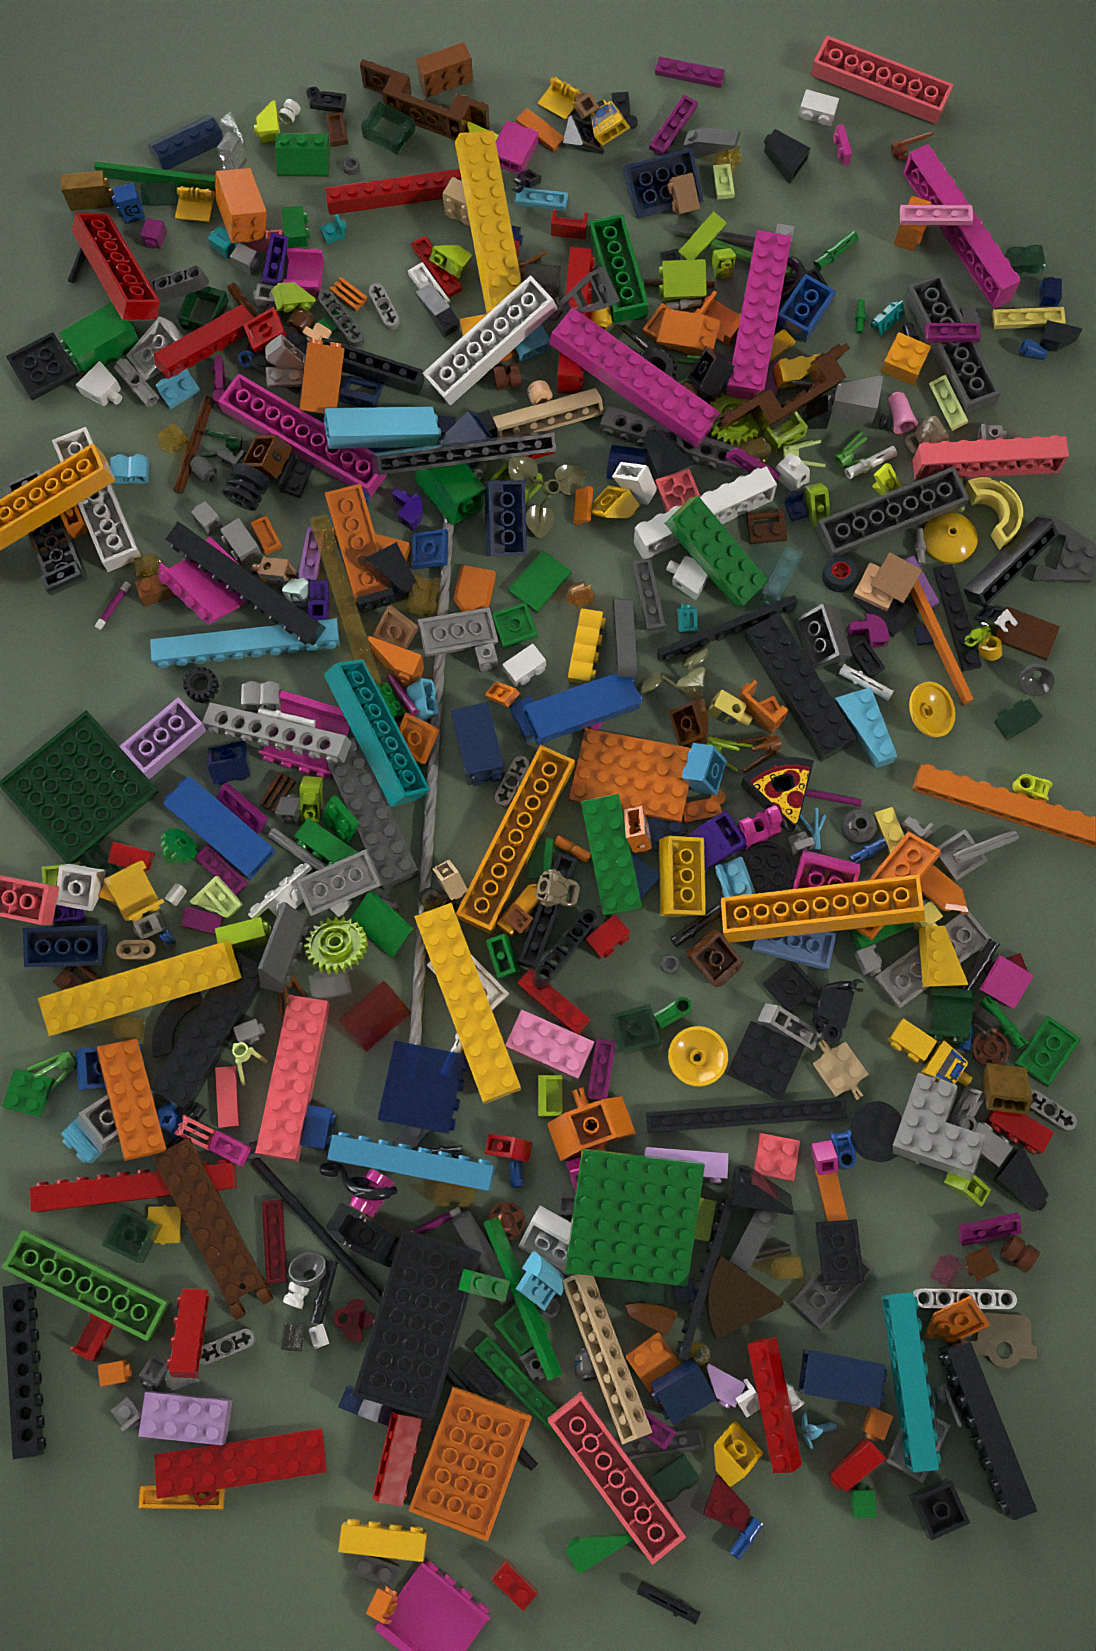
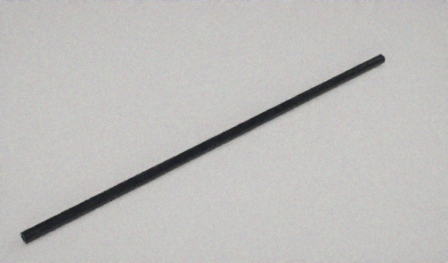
(353, 1268)

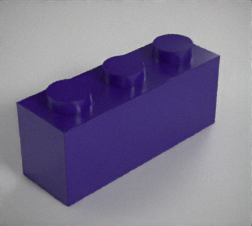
(274, 259)

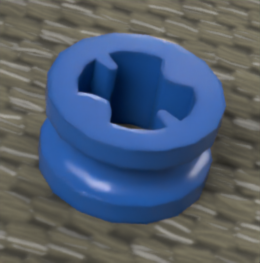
(241, 360)
(167, 937)

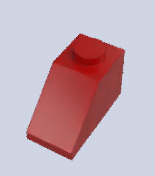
(508, 1147)

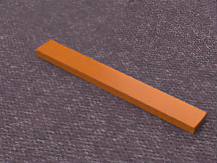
(941, 644)

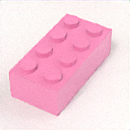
(549, 1045)

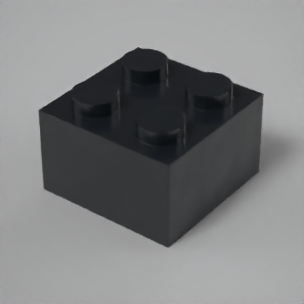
(711, 372)
(939, 1509)

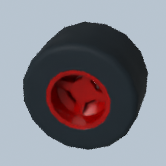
(844, 568)

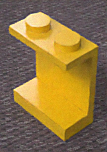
(133, 892)

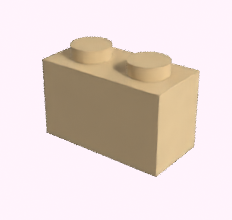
(450, 880)

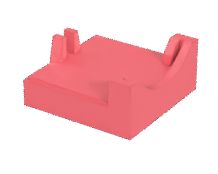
(676, 489)

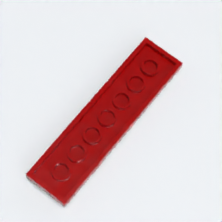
(240, 1463)

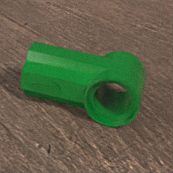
(671, 1013)

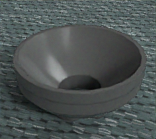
(1039, 685)
(857, 835)
(306, 1264)

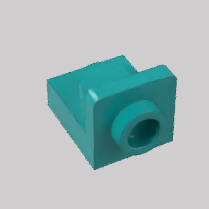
(334, 230)
(687, 618)

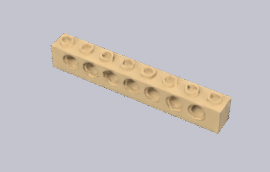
(607, 1357)

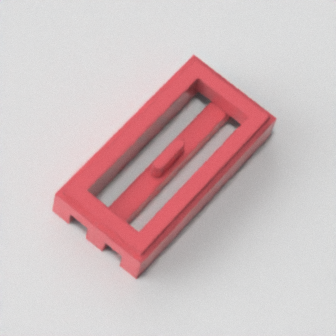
(183, 1125)

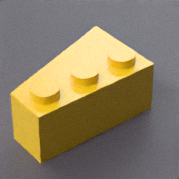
(939, 959)

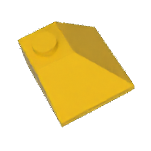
(615, 503)
(735, 1454)

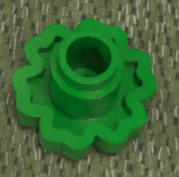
(178, 846)

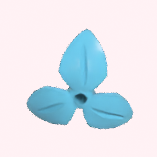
(812, 1431)

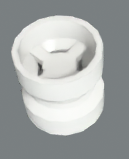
(289, 111)
(295, 1295)

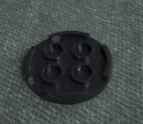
(769, 867)
(874, 1131)

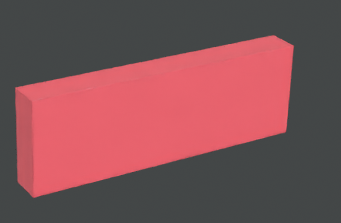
(227, 1097)

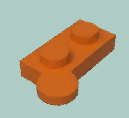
(704, 809)

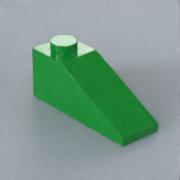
(592, 1549)

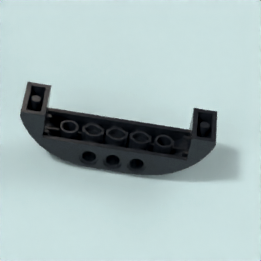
(54, 549)

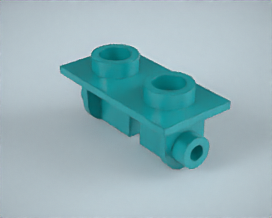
(892, 314)

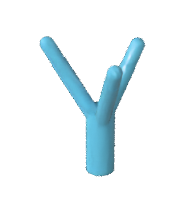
(817, 828)

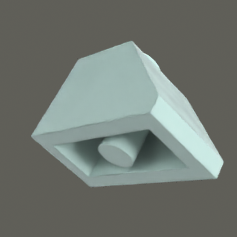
(297, 592)

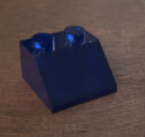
(624, 454)
(229, 762)

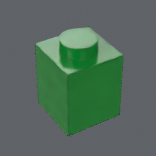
(863, 1501)

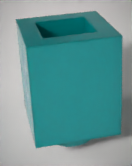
(221, 243)

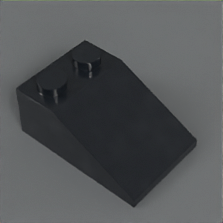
(756, 1191)

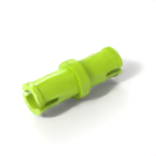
(977, 635)

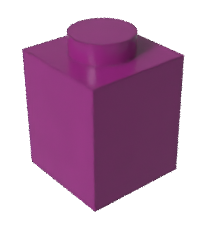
(153, 233)

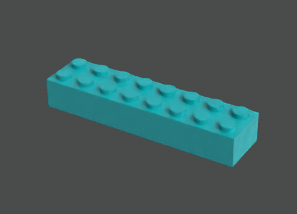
(376, 732)
(910, 1383)

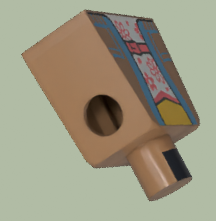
(275, 571)

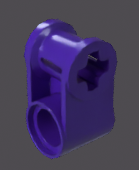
(69, 915)

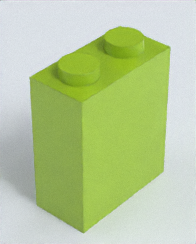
(683, 280)
(245, 934)

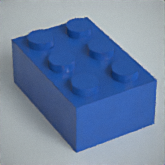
(805, 307)

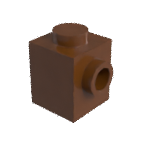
(981, 1264)

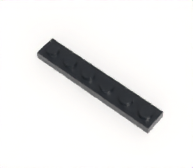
(956, 616)

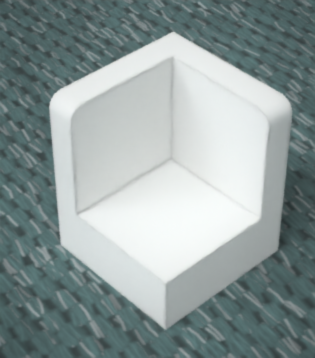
(748, 1400)

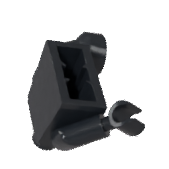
(832, 1008)

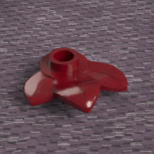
(357, 1319)

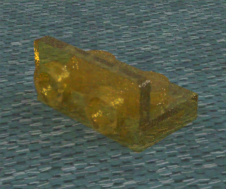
(423, 596)
(451, 1193)

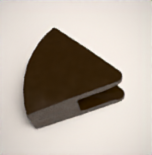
(736, 1299)

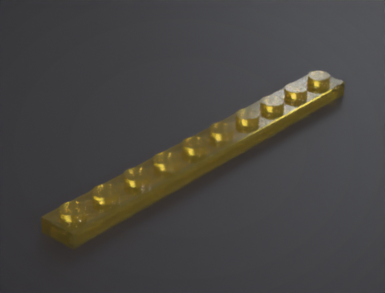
(343, 593)

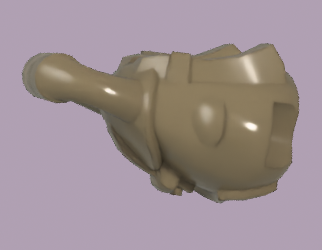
(929, 431)
(553, 889)

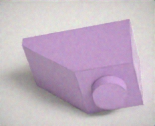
(724, 1386)

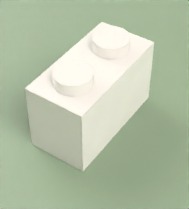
(818, 107)
(524, 665)

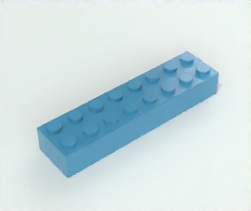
(410, 1162)

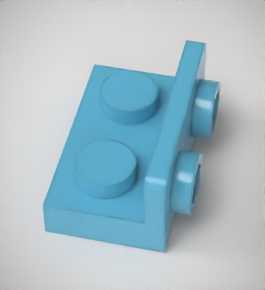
(177, 388)
(734, 878)

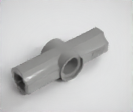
(141, 389)

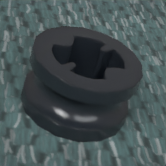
(885, 422)

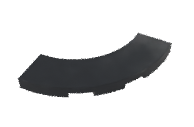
(168, 1020)

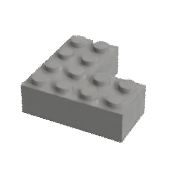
(928, 1136)

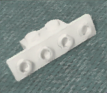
(286, 892)

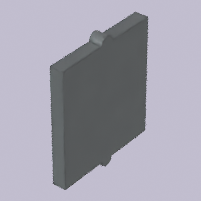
(689, 1508)

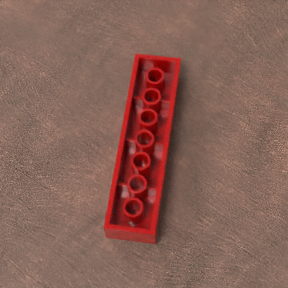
(580, 264)
(115, 266)

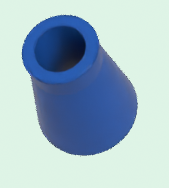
(1031, 349)

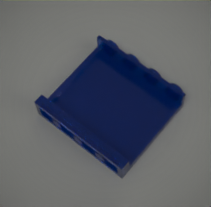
(423, 1087)

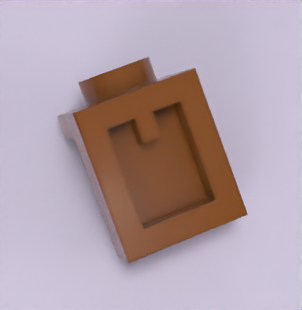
(518, 919)

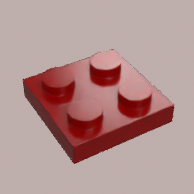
(264, 329)

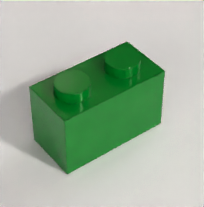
(295, 226)
(503, 956)
(484, 1285)

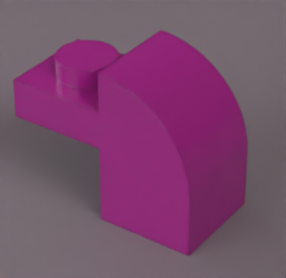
(874, 629)

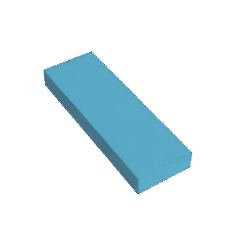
(542, 199)

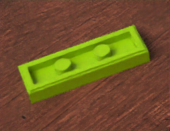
(702, 237)

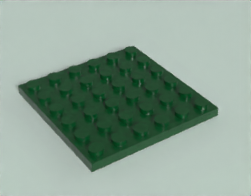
(78, 787)

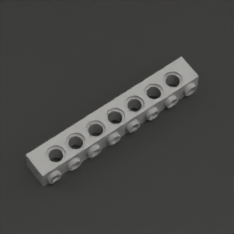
(217, 714)

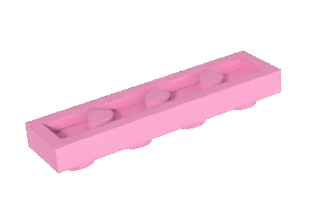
(936, 215)

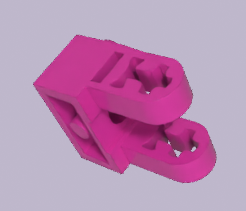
(769, 821)
(369, 1206)

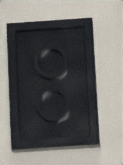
(895, 617)
(839, 1252)

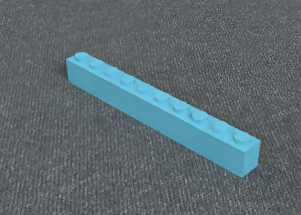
(237, 644)

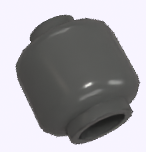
(584, 1366)

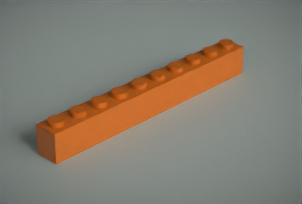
(1006, 805)

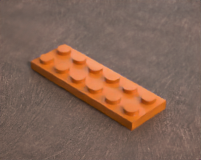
(354, 537)
(908, 858)
(131, 1099)

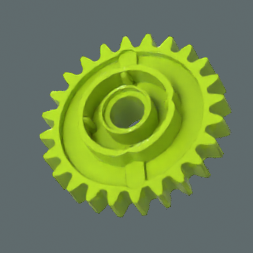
(737, 432)
(321, 948)

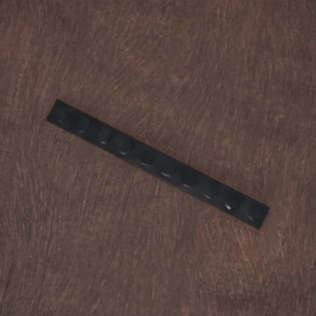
(746, 1115)

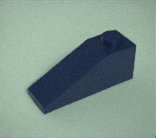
(366, 1408)

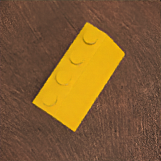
(682, 876)

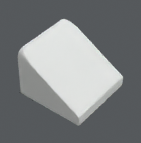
(176, 894)

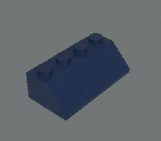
(186, 142)
(505, 518)
(64, 945)

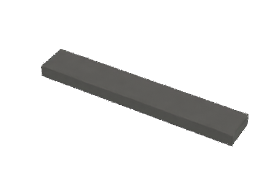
(683, 1441)

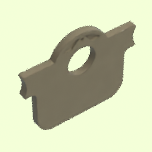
(1007, 1328)

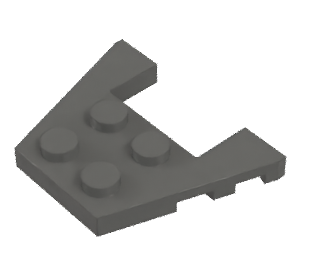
(1075, 561)

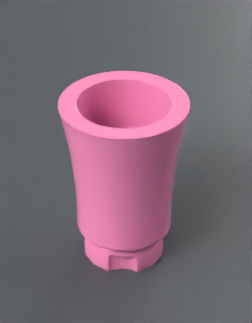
(901, 414)

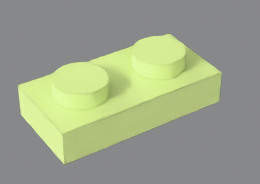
(723, 181)

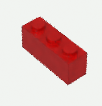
(1020, 1130)

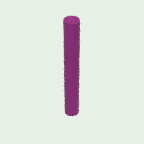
(401, 693)
(833, 797)

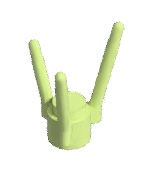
(794, 449)
(242, 1054)

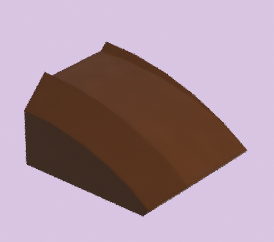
(691, 723)
(715, 958)
(652, 1315)

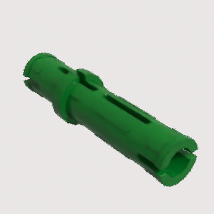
(850, 239)
(1006, 1025)

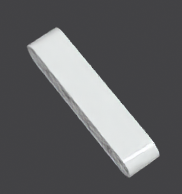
(954, 1294)

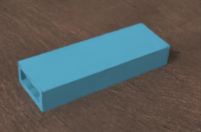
(381, 427)

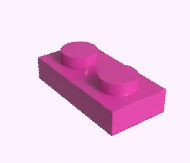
(844, 151)
(229, 1148)

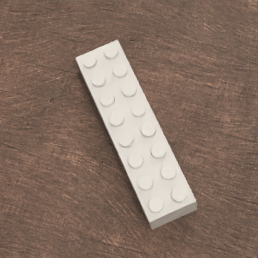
(490, 340)
(725, 503)
(101, 511)

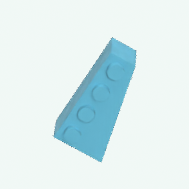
(868, 726)

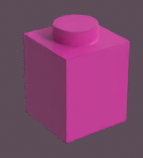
(824, 1157)

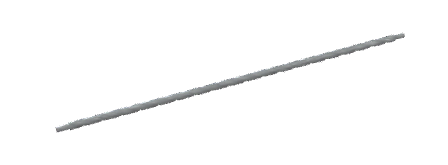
(430, 804)

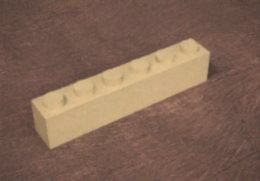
(550, 414)

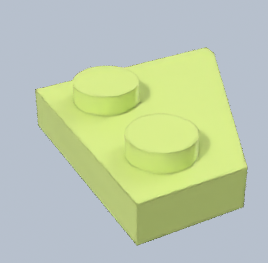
(217, 898)

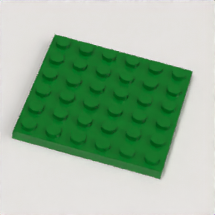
(634, 1217)

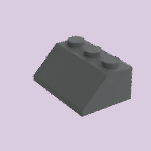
(823, 636)

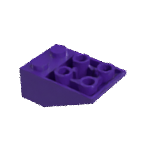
(720, 839)

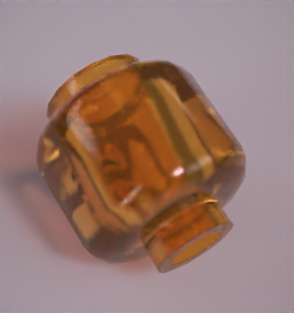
(580, 594)

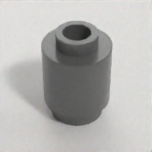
(203, 469)

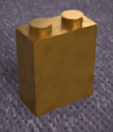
(86, 190)
(1007, 1088)

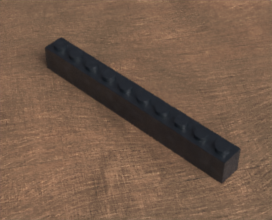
(463, 452)
(245, 583)

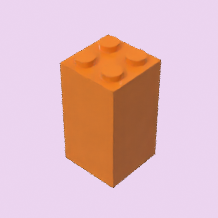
(240, 205)
(321, 376)

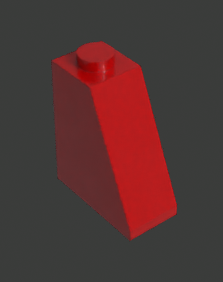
(856, 1465)

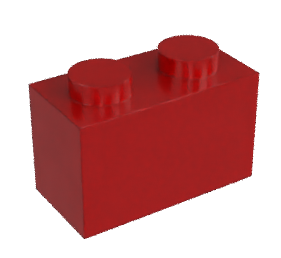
(607, 937)
(514, 1585)

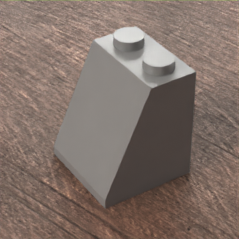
(857, 400)

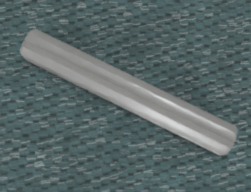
(985, 846)
(295, 849)

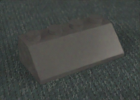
(282, 949)

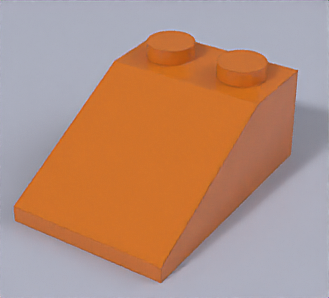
(687, 331)
(400, 662)
(652, 1360)

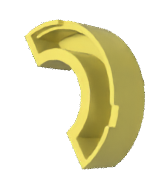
(1003, 501)

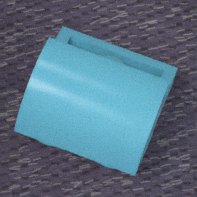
(540, 1281)

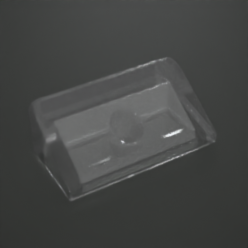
(228, 124)

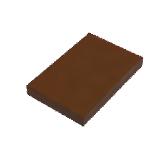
(1029, 635)

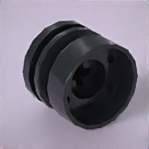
(246, 486)

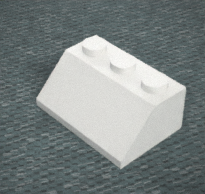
(548, 1237)

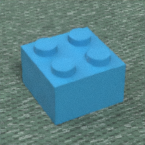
(704, 769)

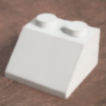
(79, 886)

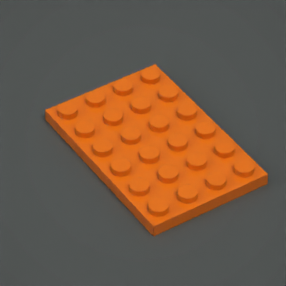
(636, 769)
(470, 1463)

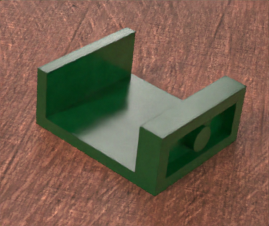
(951, 1014)

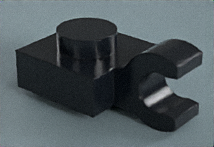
(526, 179)

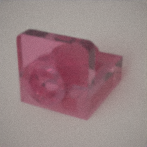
(945, 1269)

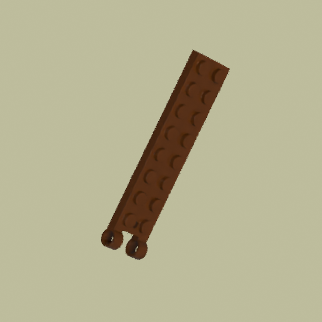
(211, 1225)

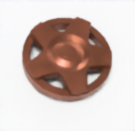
(990, 1048)
(508, 1218)

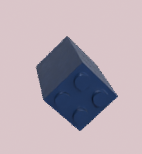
(478, 744)
(842, 1378)

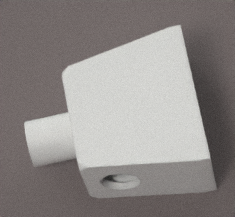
(100, 386)
(793, 473)
(688, 576)

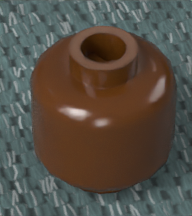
(299, 320)

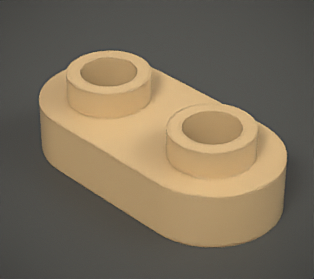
(137, 950)

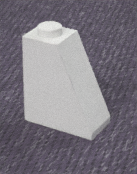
(636, 479)

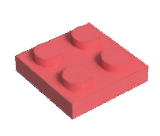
(777, 1157)

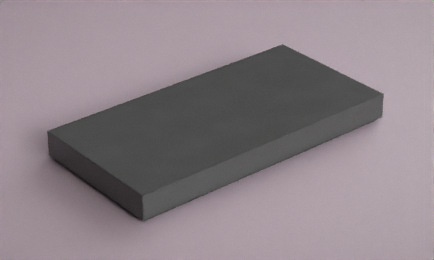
(821, 1302)

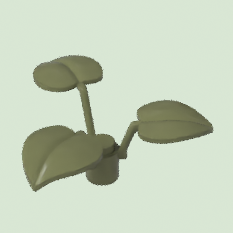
(567, 480)
(689, 683)

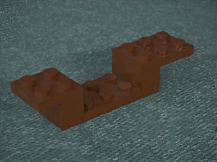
(397, 94)
(765, 407)

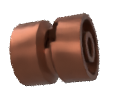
(507, 377)
(1021, 1254)

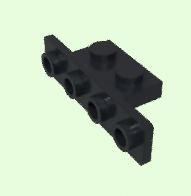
(379, 599)

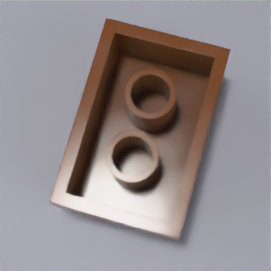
(444, 69)

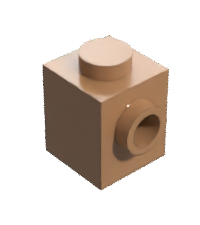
(585, 105)

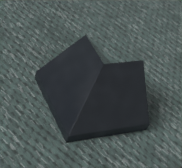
(581, 135)

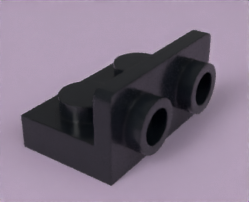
(294, 476)

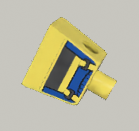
(728, 709)

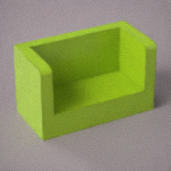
(786, 433)
(550, 1096)

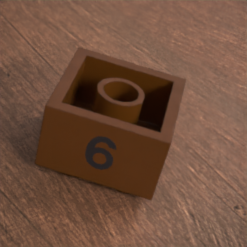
(268, 454)

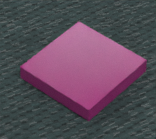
(1006, 982)

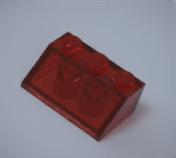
(375, 1016)

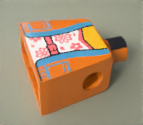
(638, 838)

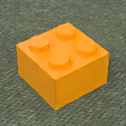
(905, 358)

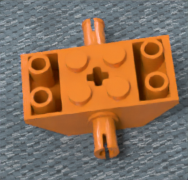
(571, 1132)

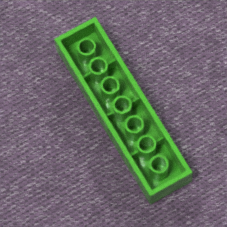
(87, 1285)

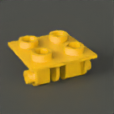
(559, 98)
(194, 204)

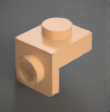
(317, 332)

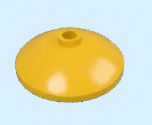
(946, 546)
(932, 709)
(700, 1042)

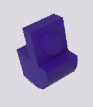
(412, 511)
(319, 600)

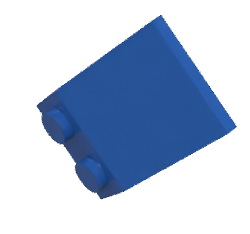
(89, 1070)

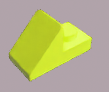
(886, 480)

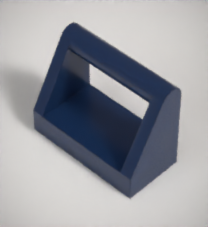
(358, 398)

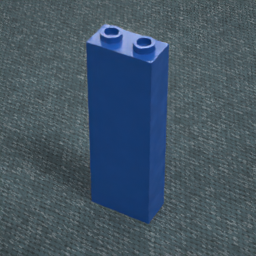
(581, 707)
(219, 827)

